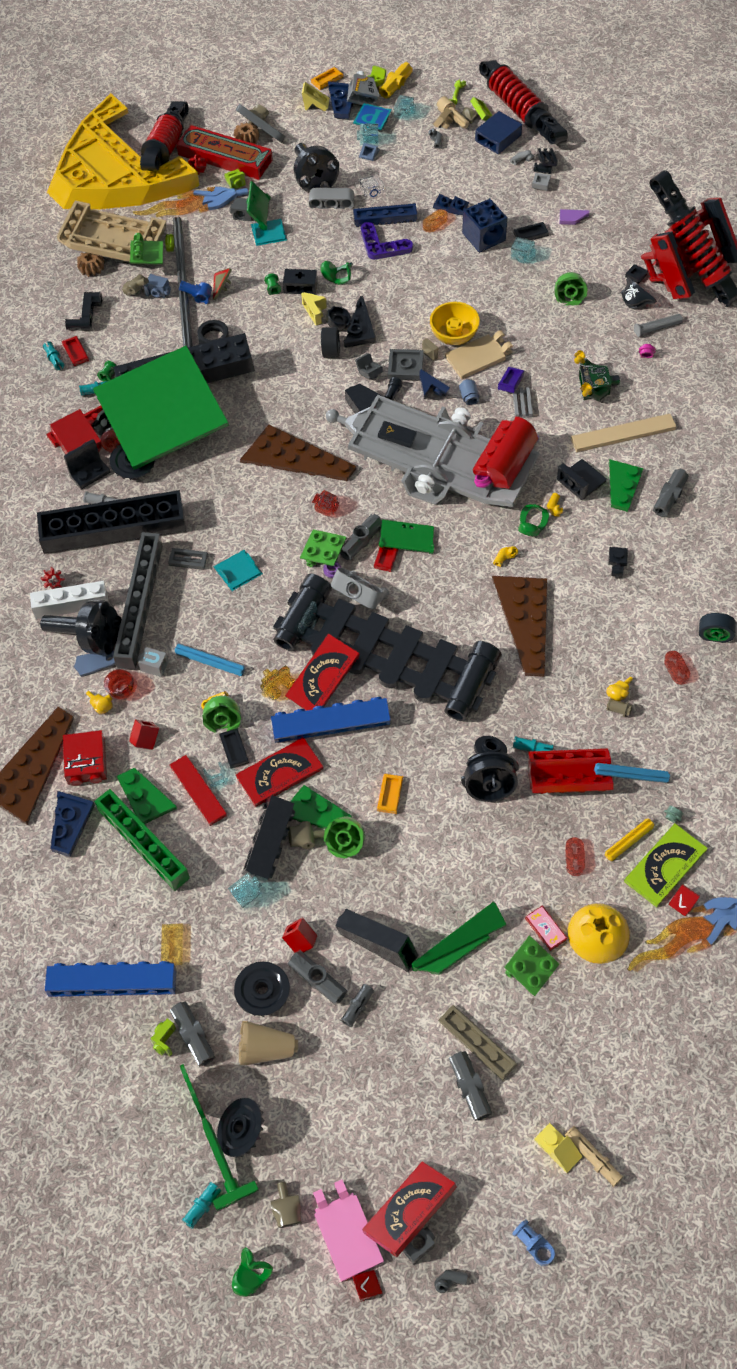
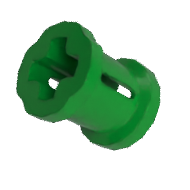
(271, 281)
(107, 371)

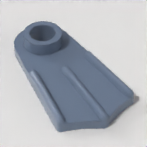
(92, 663)

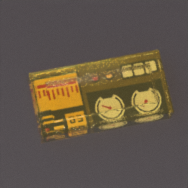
(172, 943)

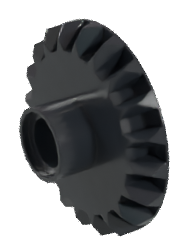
(123, 468)
(257, 976)
(240, 1127)

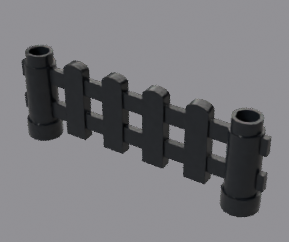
(461, 698)

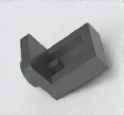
(367, 367)

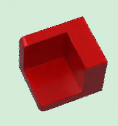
(144, 734)
(299, 936)

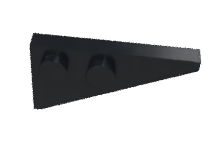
(360, 327)

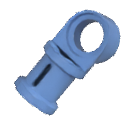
(533, 1242)

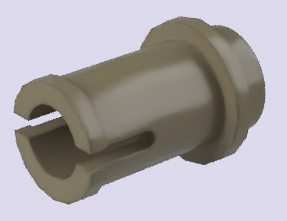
(619, 707)

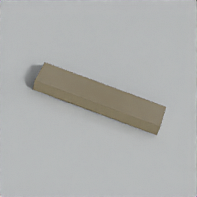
(477, 1042)

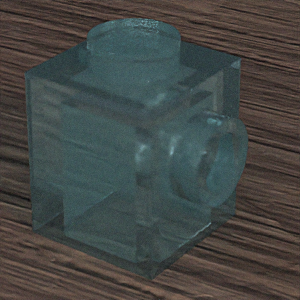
(404, 107)
(368, 134)
(523, 250)
(246, 890)

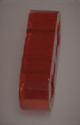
(680, 665)
(580, 856)

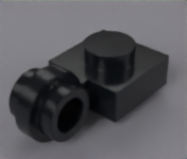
(618, 560)

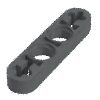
(260, 123)

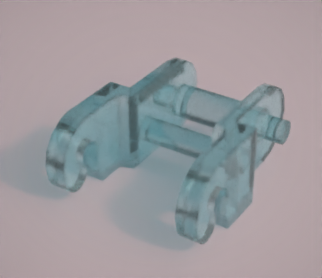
(209, 777)

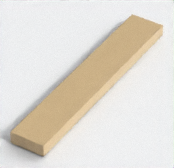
(623, 432)

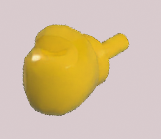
(619, 690)
(100, 703)

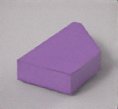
(572, 217)

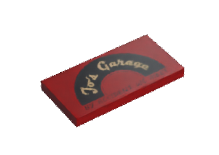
(322, 674)
(279, 771)
(409, 1209)

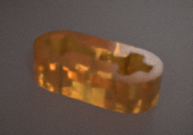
(435, 221)

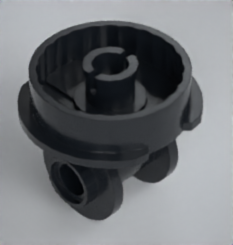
(490, 771)

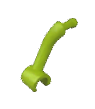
(458, 85)

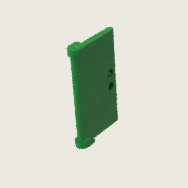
(258, 205)
(406, 538)

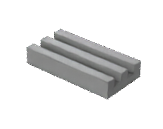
(522, 392)

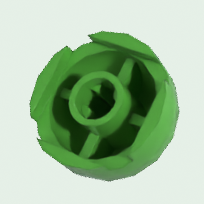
(570, 285)
(221, 711)
(344, 837)

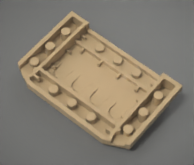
(105, 232)

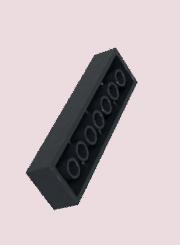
(214, 359)
(110, 521)

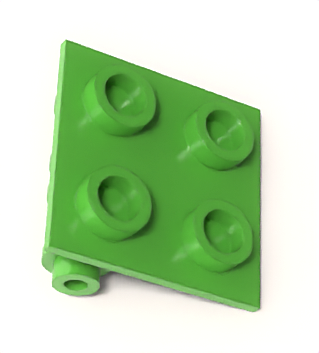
(145, 251)
(322, 548)
(531, 966)

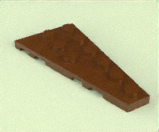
(289, 453)
(525, 612)
(30, 767)

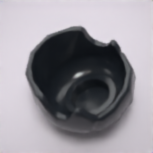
(338, 317)

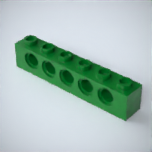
(142, 840)

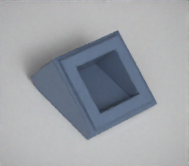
(369, 152)

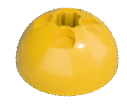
(454, 323)
(596, 942)

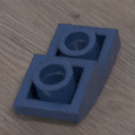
(453, 206)

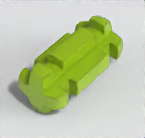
(169, 242)

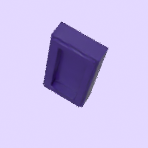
(511, 379)

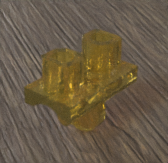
(273, 680)

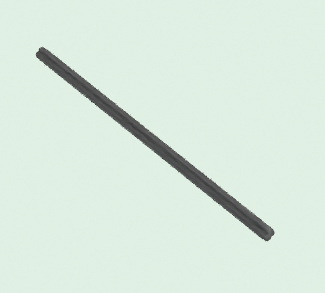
(181, 274)

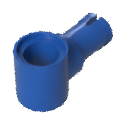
(200, 292)

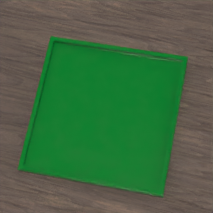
(160, 407)

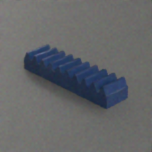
(385, 214)

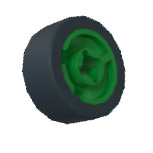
(717, 627)

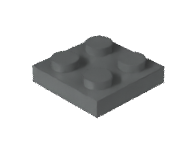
(405, 364)

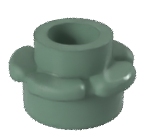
(673, 814)

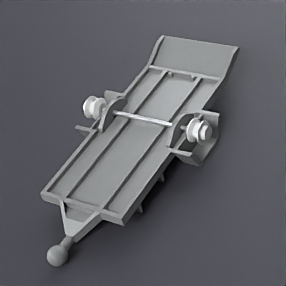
(440, 450)

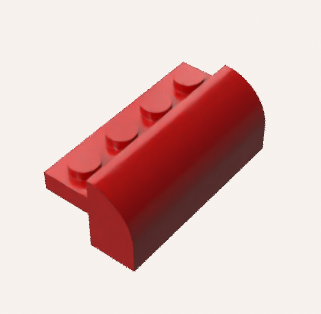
(507, 452)
(568, 771)

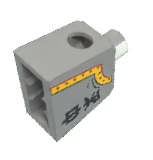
(362, 89)

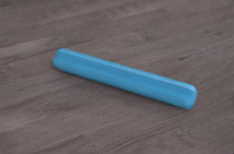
(210, 659)
(632, 773)

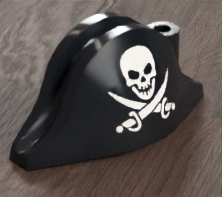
(636, 296)

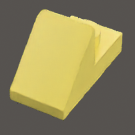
(313, 96)
(314, 305)
(558, 1147)

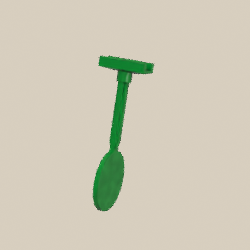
(234, 1191)

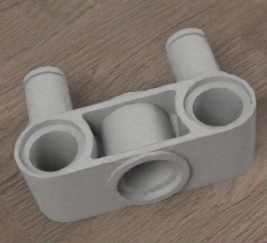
(368, 593)

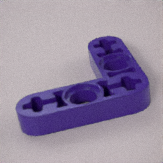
(381, 248)

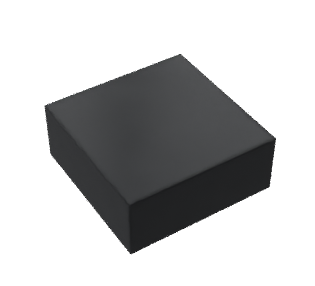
(636, 273)

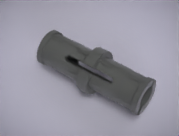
(357, 1005)

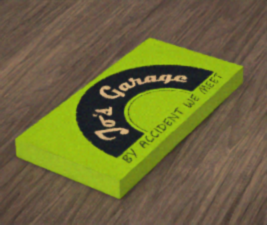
(665, 865)

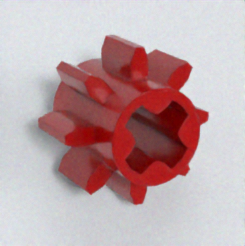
(197, 163)
(48, 575)

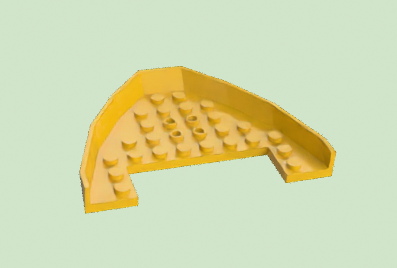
(107, 172)

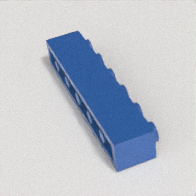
(330, 719)
(110, 979)

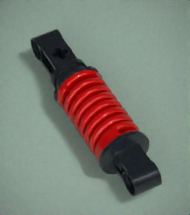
(163, 136)

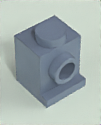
(157, 286)

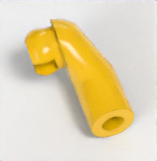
(504, 554)

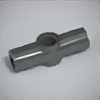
(670, 492)
(361, 537)
(326, 986)
(192, 1033)
(470, 1086)

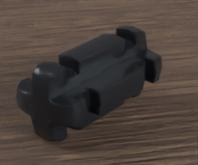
(542, 169)

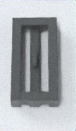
(187, 562)

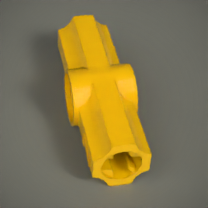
(395, 80)

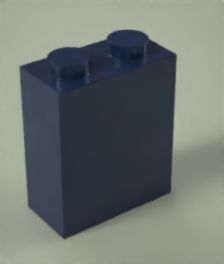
(498, 132)

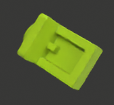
(378, 74)
(235, 179)
(161, 1035)

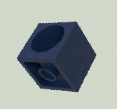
(484, 225)

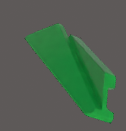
(461, 941)

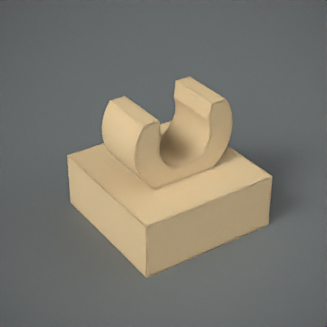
(444, 119)

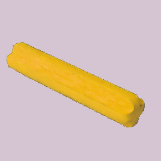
(629, 839)

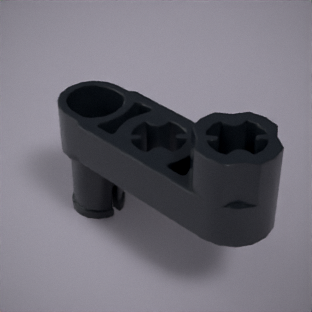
(90, 300)

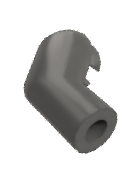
(437, 137)
(448, 1278)

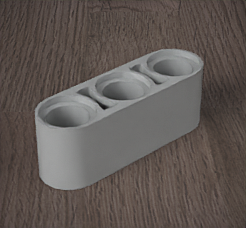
(331, 198)

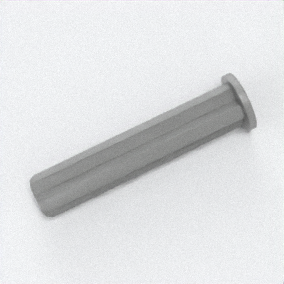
(657, 324)

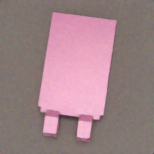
(342, 1231)

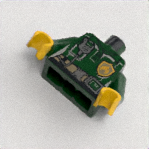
(594, 379)

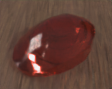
(117, 679)

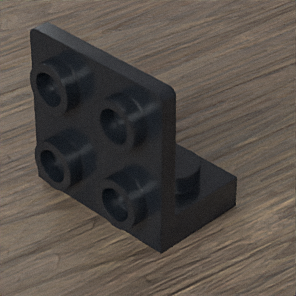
(85, 464)
(580, 478)

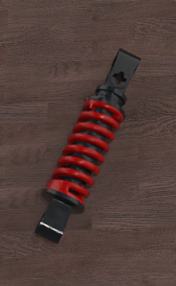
(522, 101)
(693, 235)

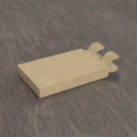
(479, 354)

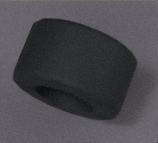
(330, 342)

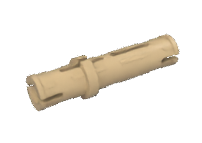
(594, 1157)

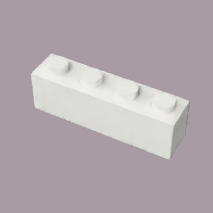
(66, 599)

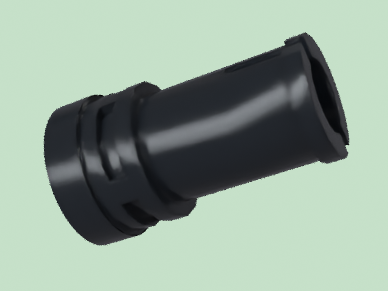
(393, 387)

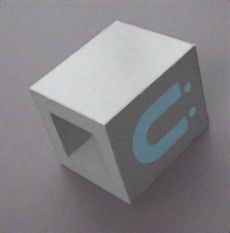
(152, 661)

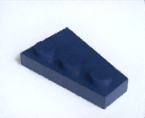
(338, 97)
(70, 822)

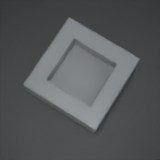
(541, 181)

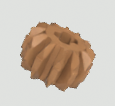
(247, 132)
(90, 263)

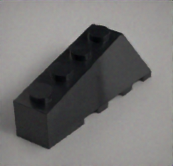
(268, 838)

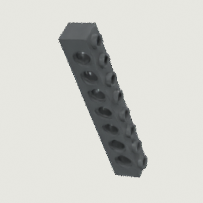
(138, 601)

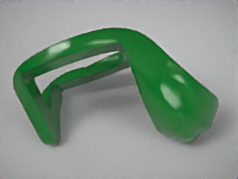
(329, 272)
(528, 528)
(245, 1280)

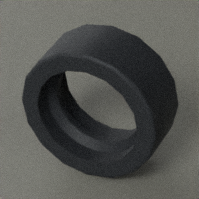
(212, 325)

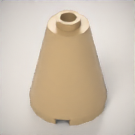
(264, 1044)

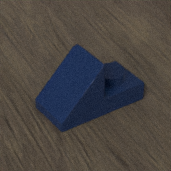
(428, 382)

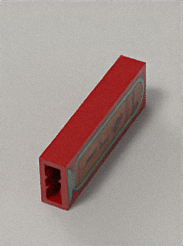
(225, 151)

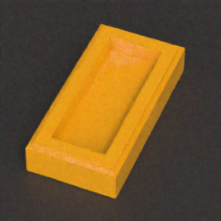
(331, 75)
(390, 793)

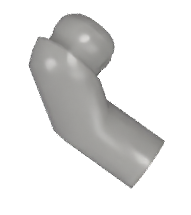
(520, 156)

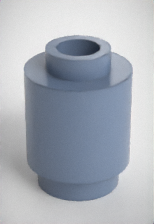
(469, 392)

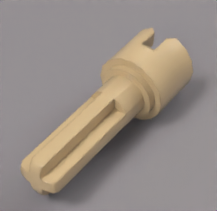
(445, 102)

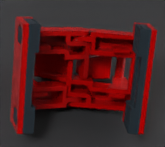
(675, 263)

